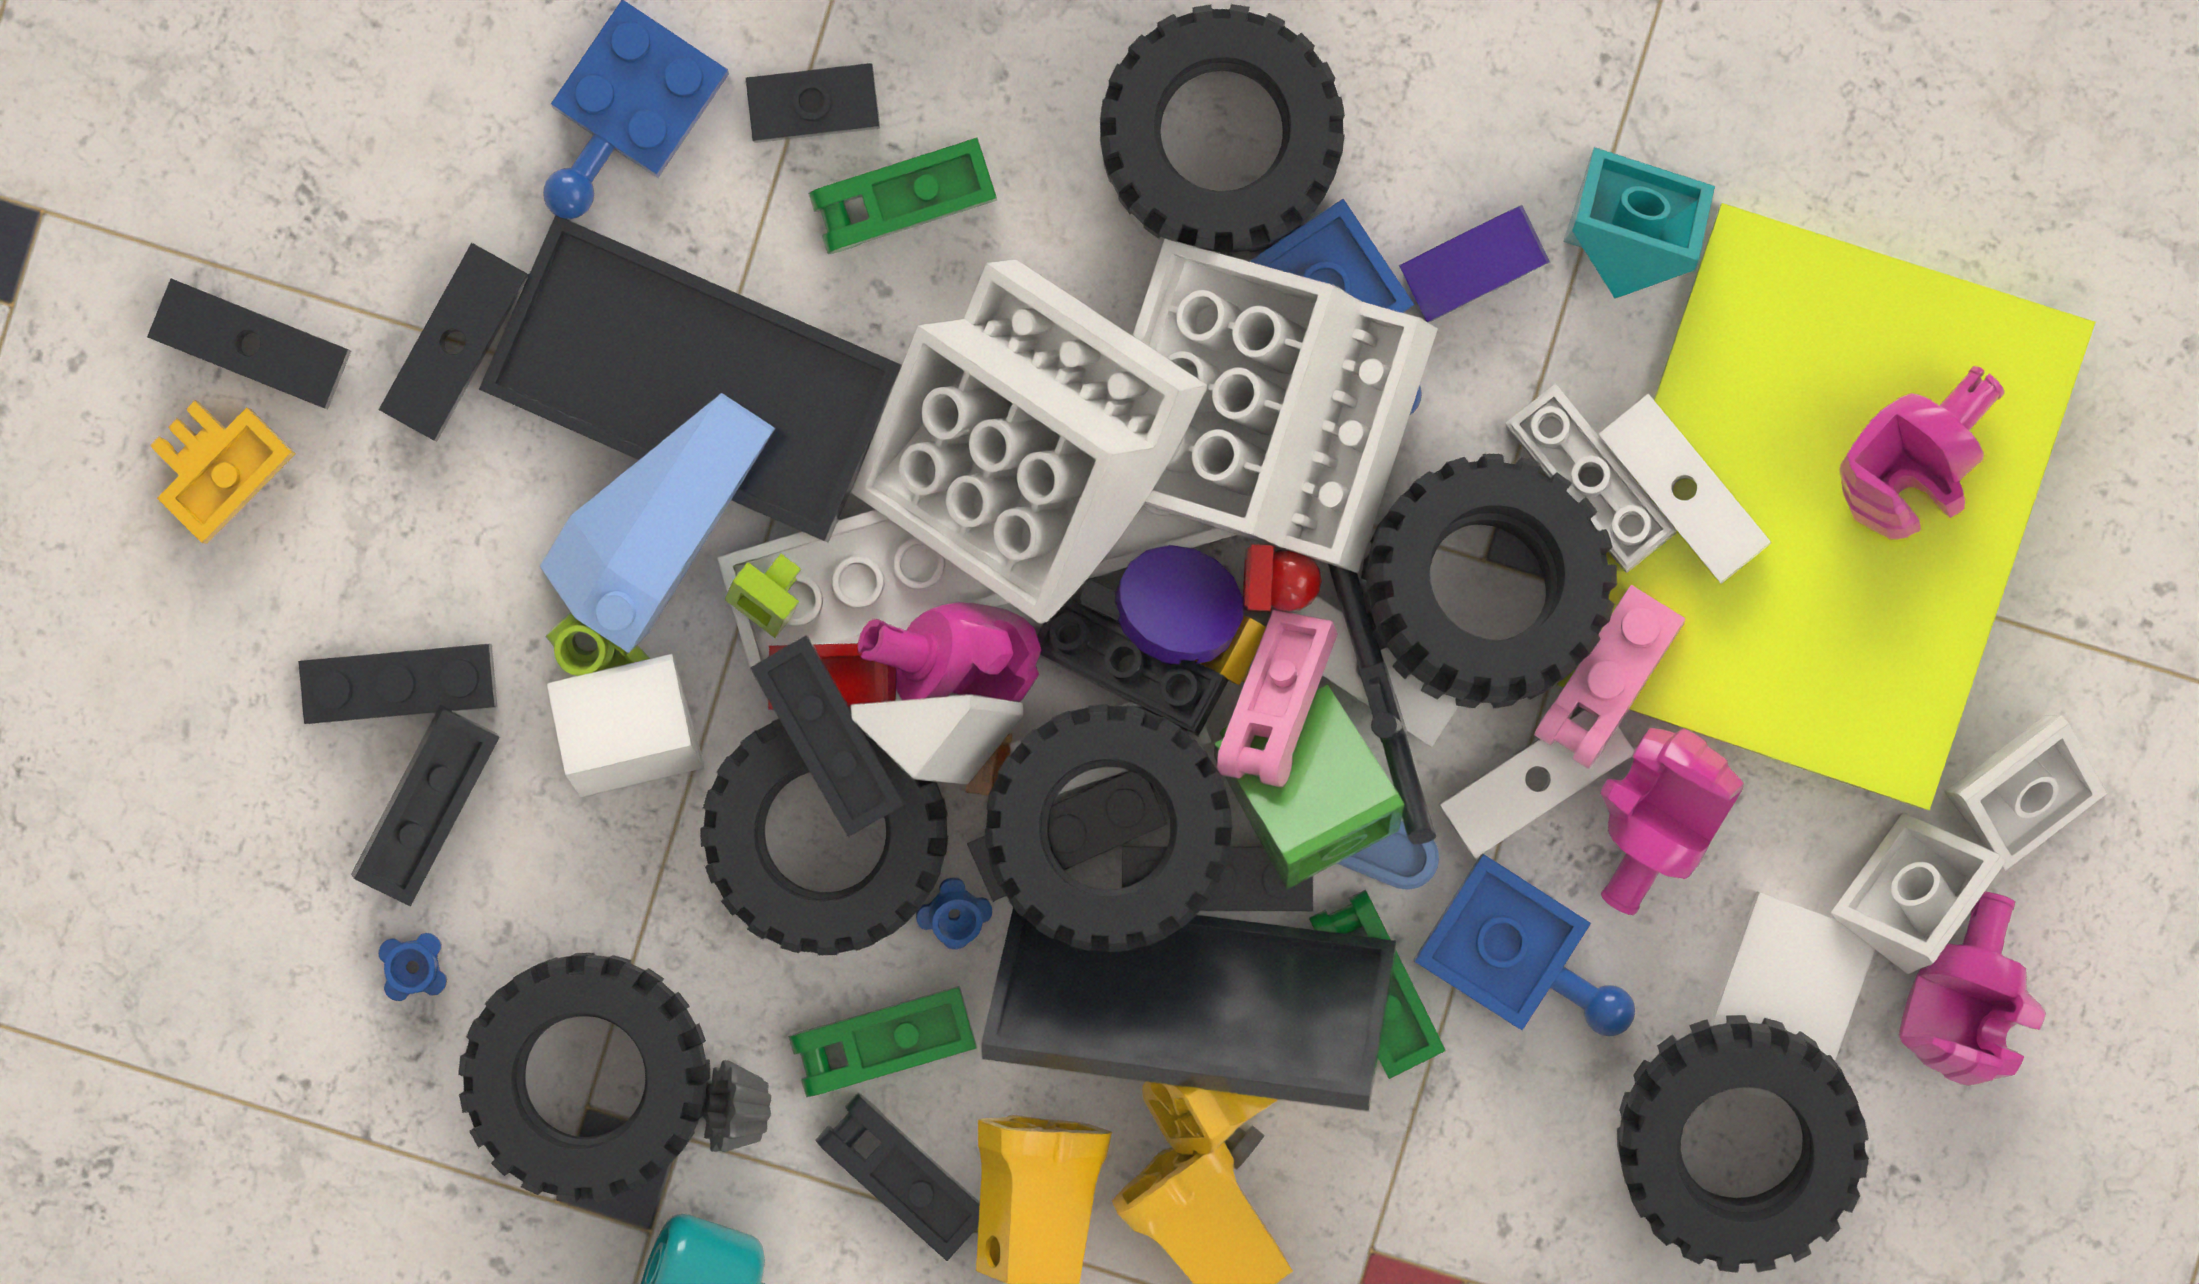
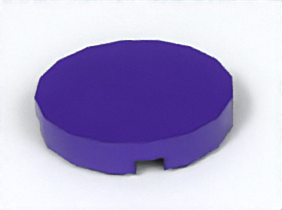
(1179, 604)

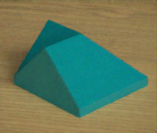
(1638, 222)

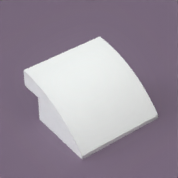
(1296, 402)
(1025, 437)

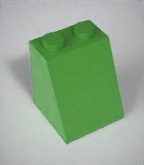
(1331, 802)

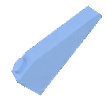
(644, 529)

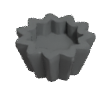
(735, 1108)

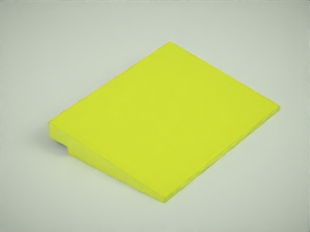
(1834, 637)

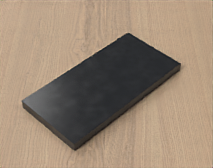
(642, 346)
(1201, 1009)

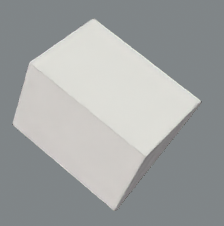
(624, 726)
(940, 736)
(2028, 789)
(1916, 892)

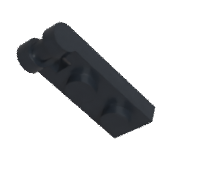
(903, 1178)

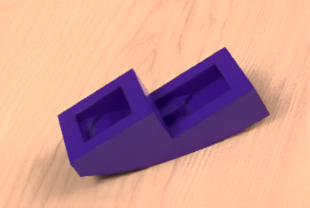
(1474, 263)

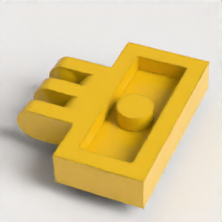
(218, 468)

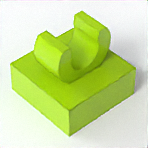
(766, 596)

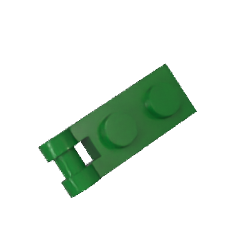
(905, 195)
(1407, 1029)
(885, 1041)

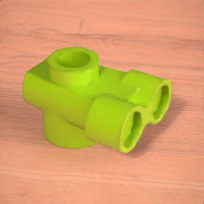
(582, 662)

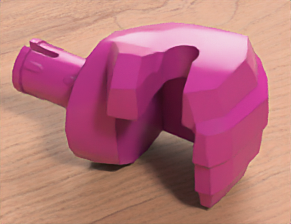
(1919, 448)
(957, 651)
(1665, 812)
(1969, 1002)

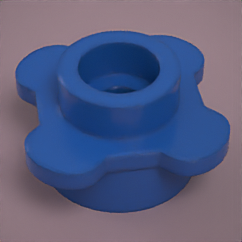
(956, 931)
(402, 982)

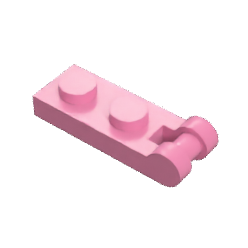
(1611, 675)
(1277, 697)

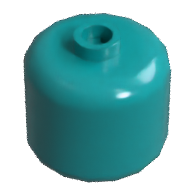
(703, 1253)

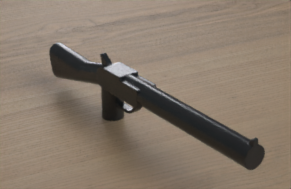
(1384, 706)

